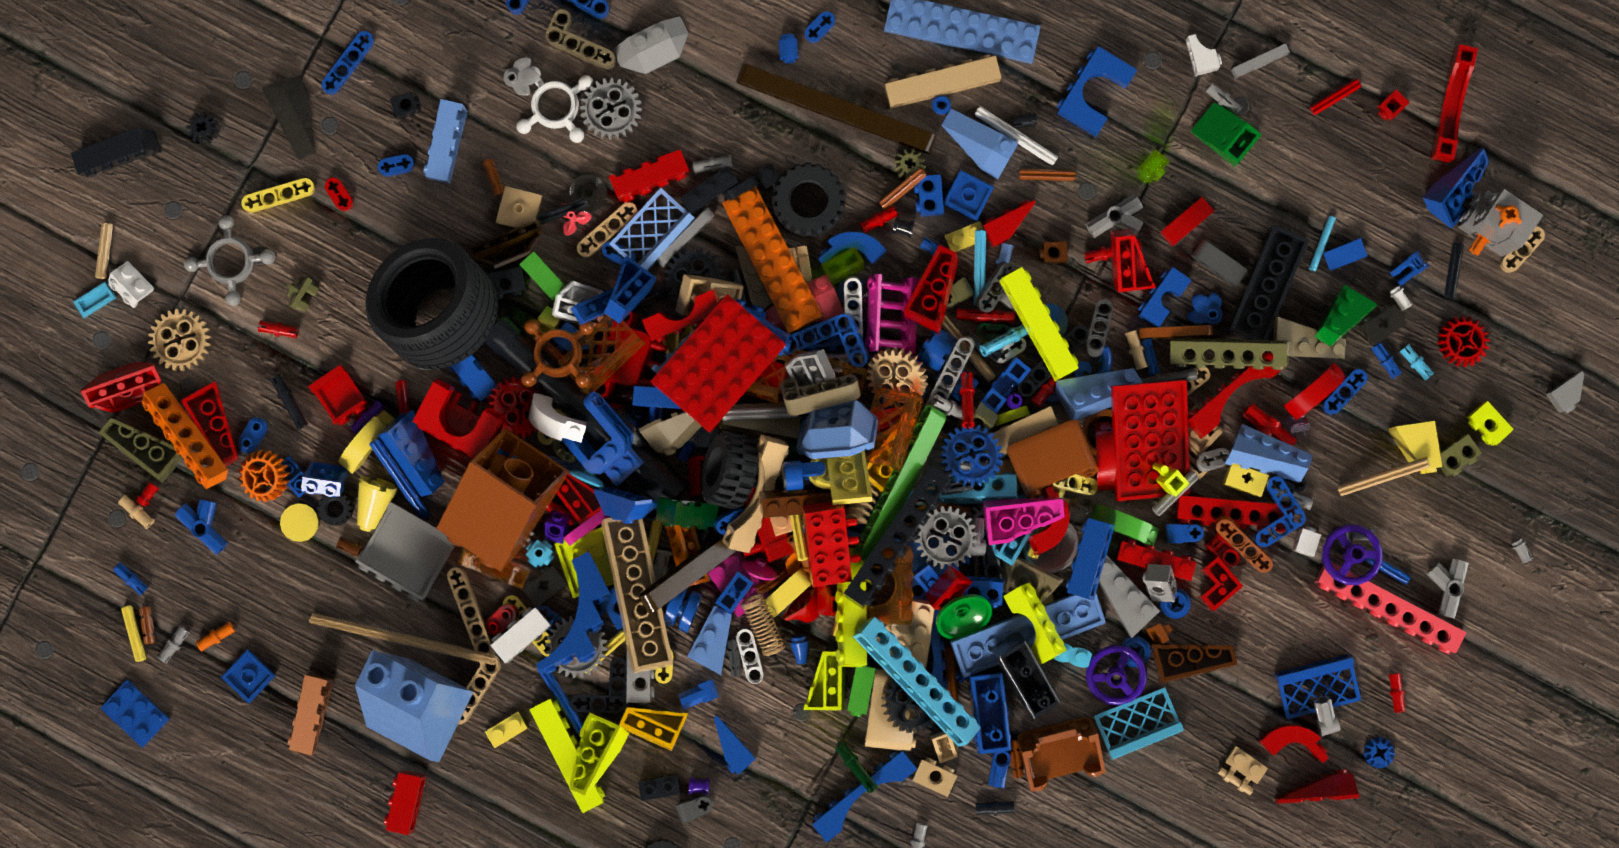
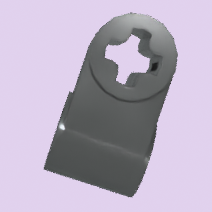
(691, 808)

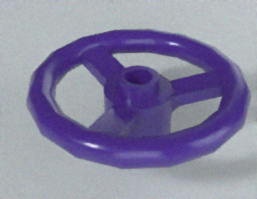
(1360, 554)
(1119, 682)

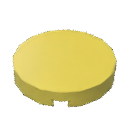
(299, 522)

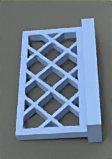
(668, 238)

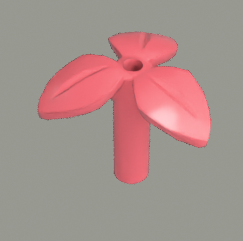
(570, 226)

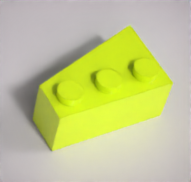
(828, 685)

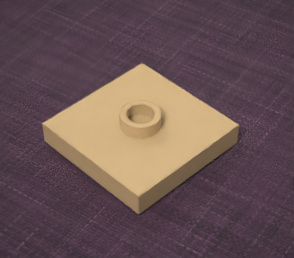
(518, 207)

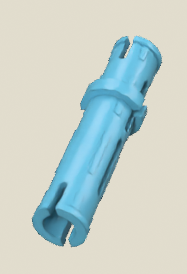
(1001, 341)

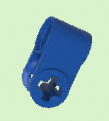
(1180, 533)

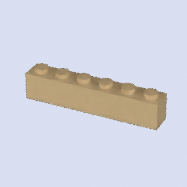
(942, 82)

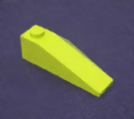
(597, 750)

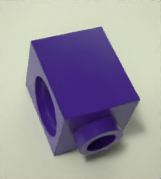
(557, 526)

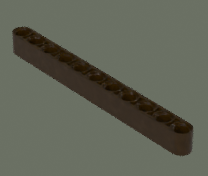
(836, 108)

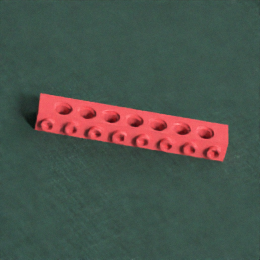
(1453, 635)

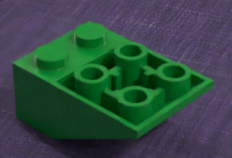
(1226, 134)

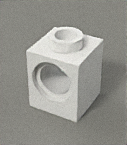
(1307, 541)

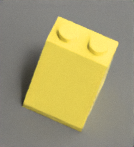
(1418, 442)

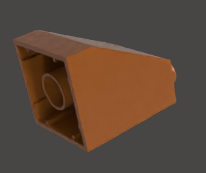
(501, 499)

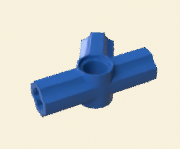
(204, 516)

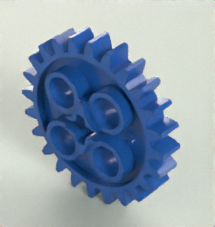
(977, 471)

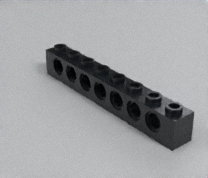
(933, 477)

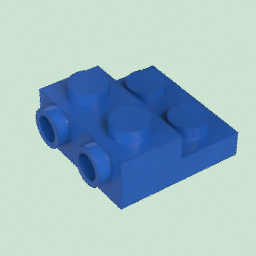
(324, 479)

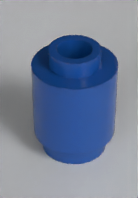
(788, 48)

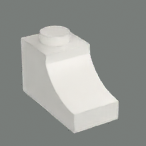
(1202, 58)

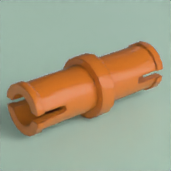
(215, 636)

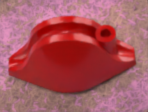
(804, 606)

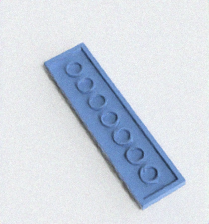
(963, 29)
(1070, 617)

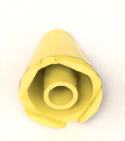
(372, 501)

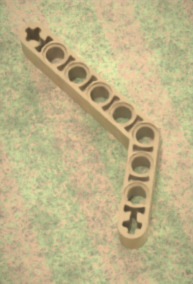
(475, 639)

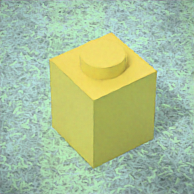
(548, 321)

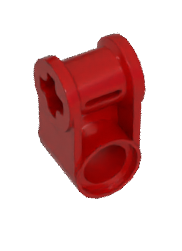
(1221, 549)

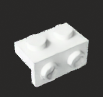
(129, 284)

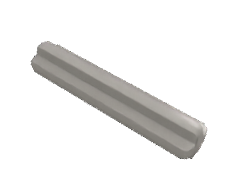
(1164, 503)

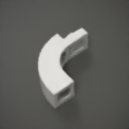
(552, 423)

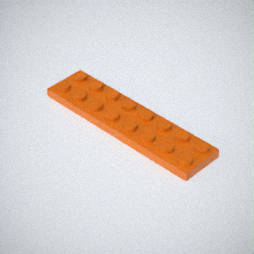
(773, 260)

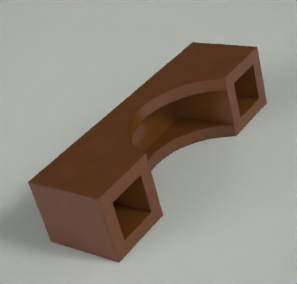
(779, 503)

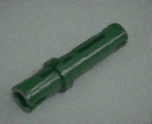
(852, 762)

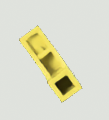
(359, 447)

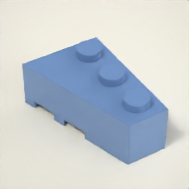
(712, 640)

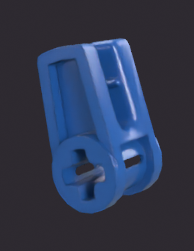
(1416, 265)

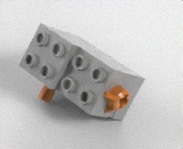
(1498, 222)

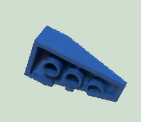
(1450, 193)

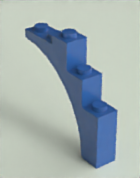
(577, 642)

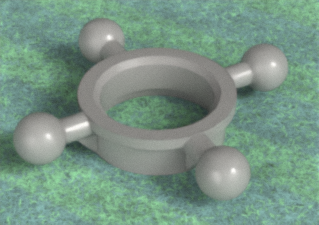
(232, 297)

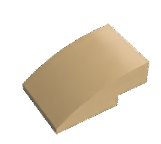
(697, 285)

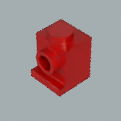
(1398, 102)

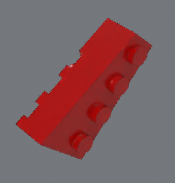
(649, 176)
(932, 293)

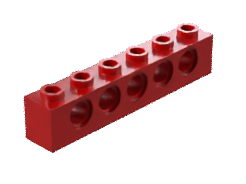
(1185, 503)

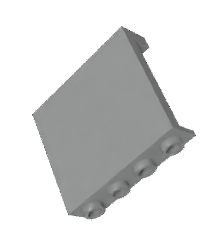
(406, 552)

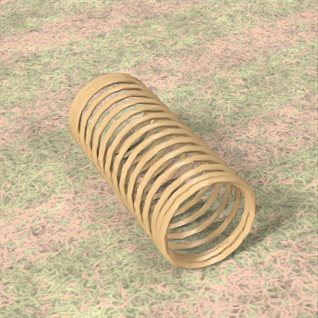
(746, 607)

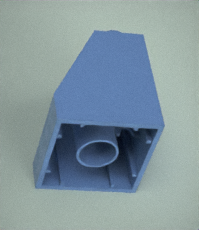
(410, 703)

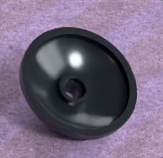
(633, 418)

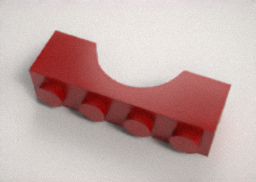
(661, 325)

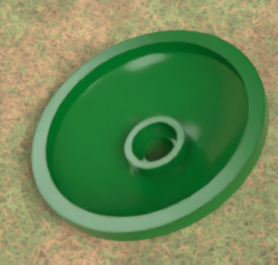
(963, 616)

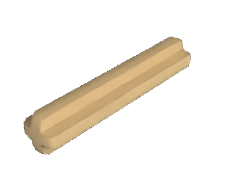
(104, 250)

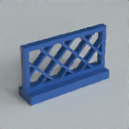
(1313, 670)

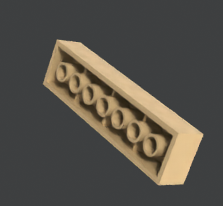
(632, 574)

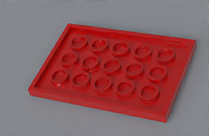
(718, 363)
(1148, 429)

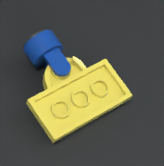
(844, 476)

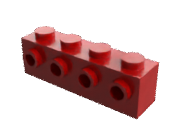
(1142, 556)

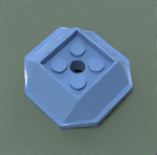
(837, 431)

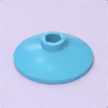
(587, 477)

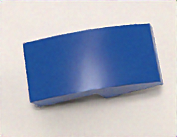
(1345, 254)
(295, 475)

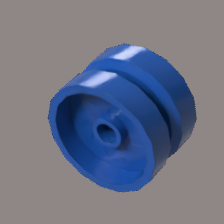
(682, 608)

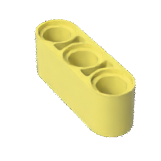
(788, 592)

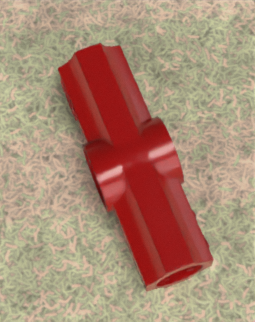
(1267, 424)

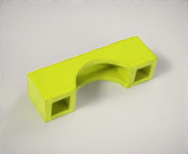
(1047, 641)

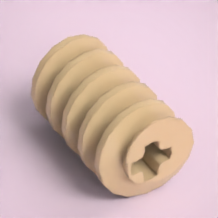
(858, 510)

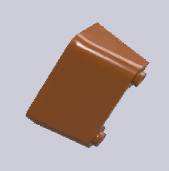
(1051, 457)
(1060, 751)

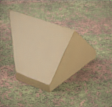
(944, 746)

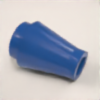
(800, 648)

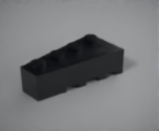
(116, 151)

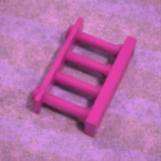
(907, 327)

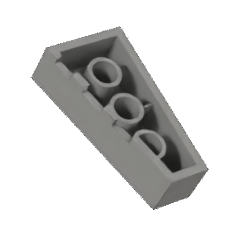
(1127, 600)

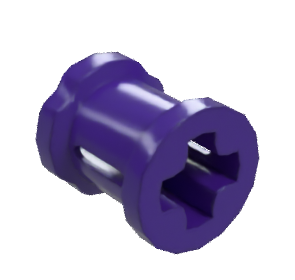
(699, 786)

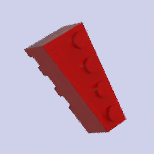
(211, 419)

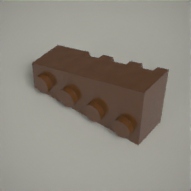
(1186, 661)

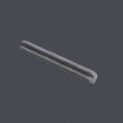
(757, 413)

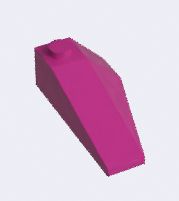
(1015, 517)

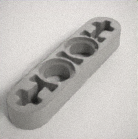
(700, 222)

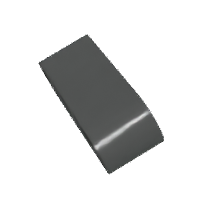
(1219, 263)
(1099, 319)

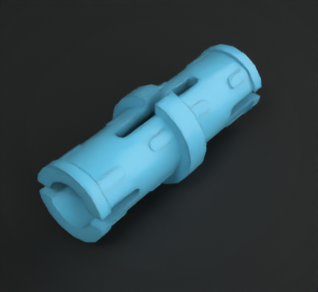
(1416, 362)

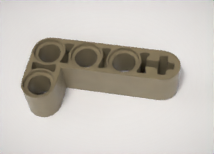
(582, 44)
(819, 395)

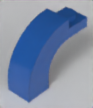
(865, 245)

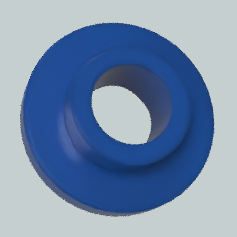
(943, 99)

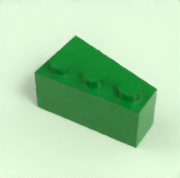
(1343, 314)

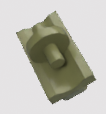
(306, 286)

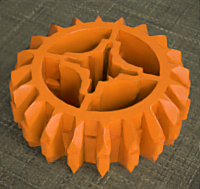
(256, 477)

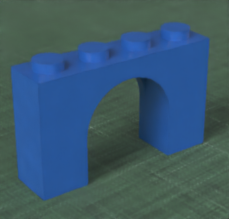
(1100, 65)

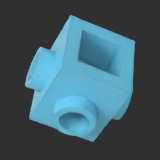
(546, 556)

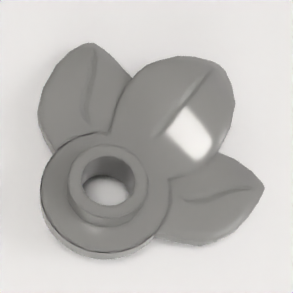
(523, 76)

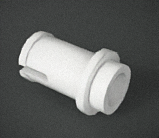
(1401, 299)

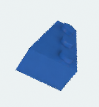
(629, 289)
(475, 377)

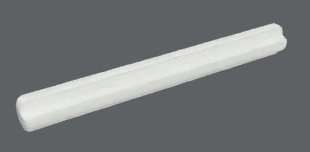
(1016, 135)

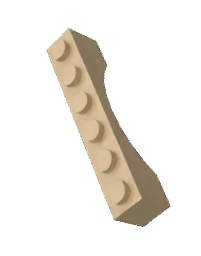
(742, 530)

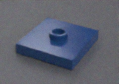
(968, 195)
(248, 676)

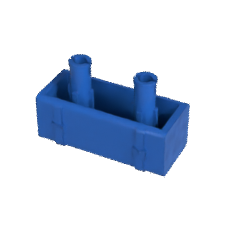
(990, 711)

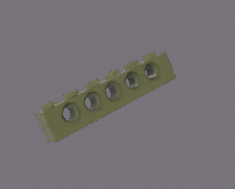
(1279, 349)

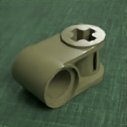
(960, 292)

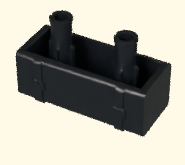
(1025, 675)

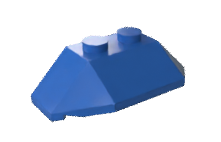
(623, 505)

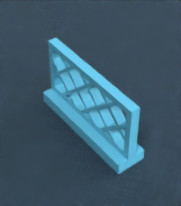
(1145, 739)

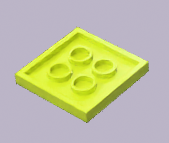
(591, 542)

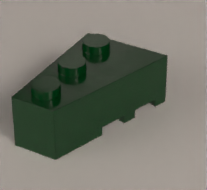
(686, 513)

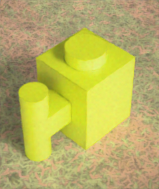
(1170, 479)

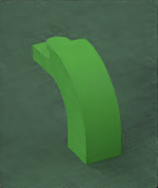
(1126, 524)

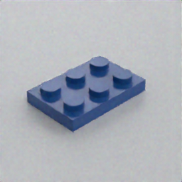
(135, 713)

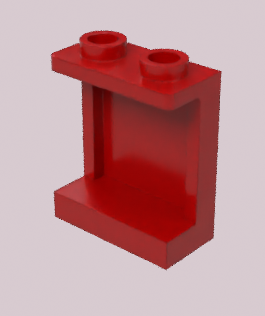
(339, 395)

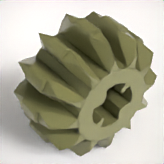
(908, 157)

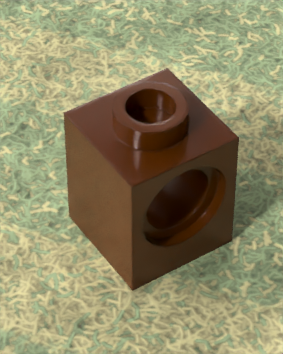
(1061, 247)

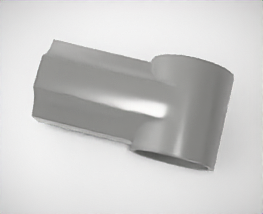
(980, 546)
(1326, 719)

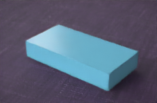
(94, 299)

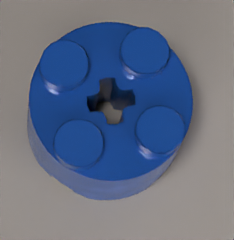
(937, 349)

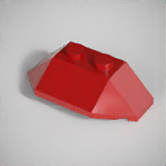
(121, 387)

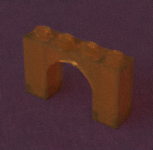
(899, 607)

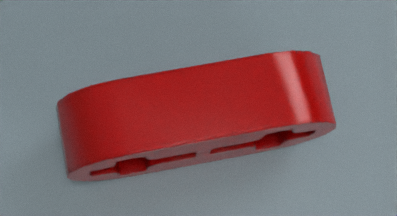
(342, 192)

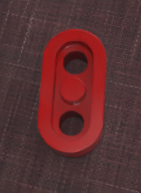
(500, 620)

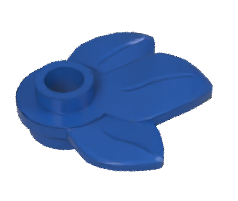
(1204, 307)

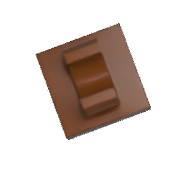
(1159, 633)

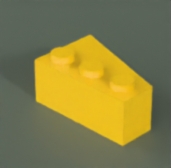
(654, 726)

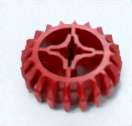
(1470, 345)

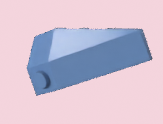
(984, 145)

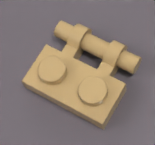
(1245, 765)

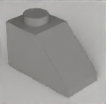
(1567, 393)

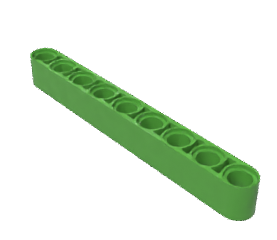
(901, 482)

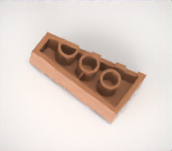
(310, 713)

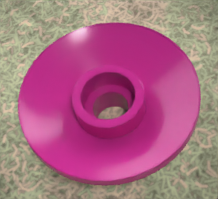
(758, 569)

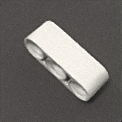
(750, 646)

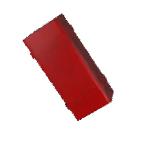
(771, 546)

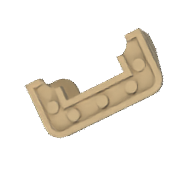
(880, 731)

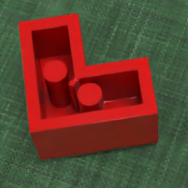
(1223, 584)

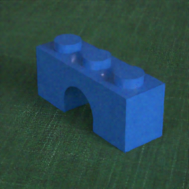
(1153, 310)
(1004, 384)

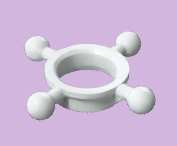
(576, 134)

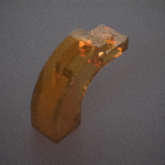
(510, 574)

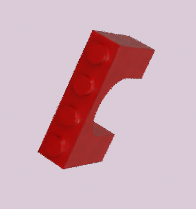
(432, 418)

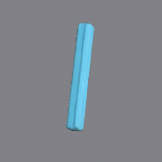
(979, 263)

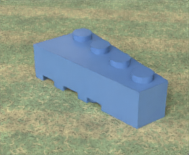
(1268, 455)

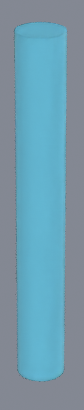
(1322, 243)

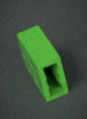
(542, 275)
(860, 690)

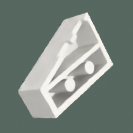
(520, 634)

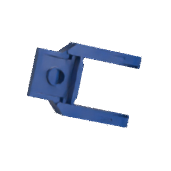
(616, 456)

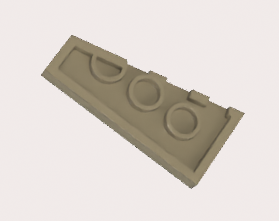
(1302, 340)

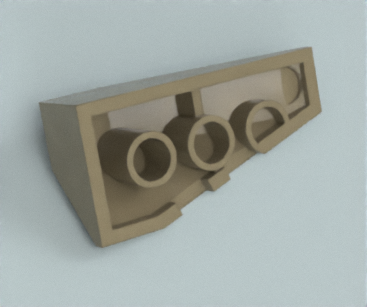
(670, 434)

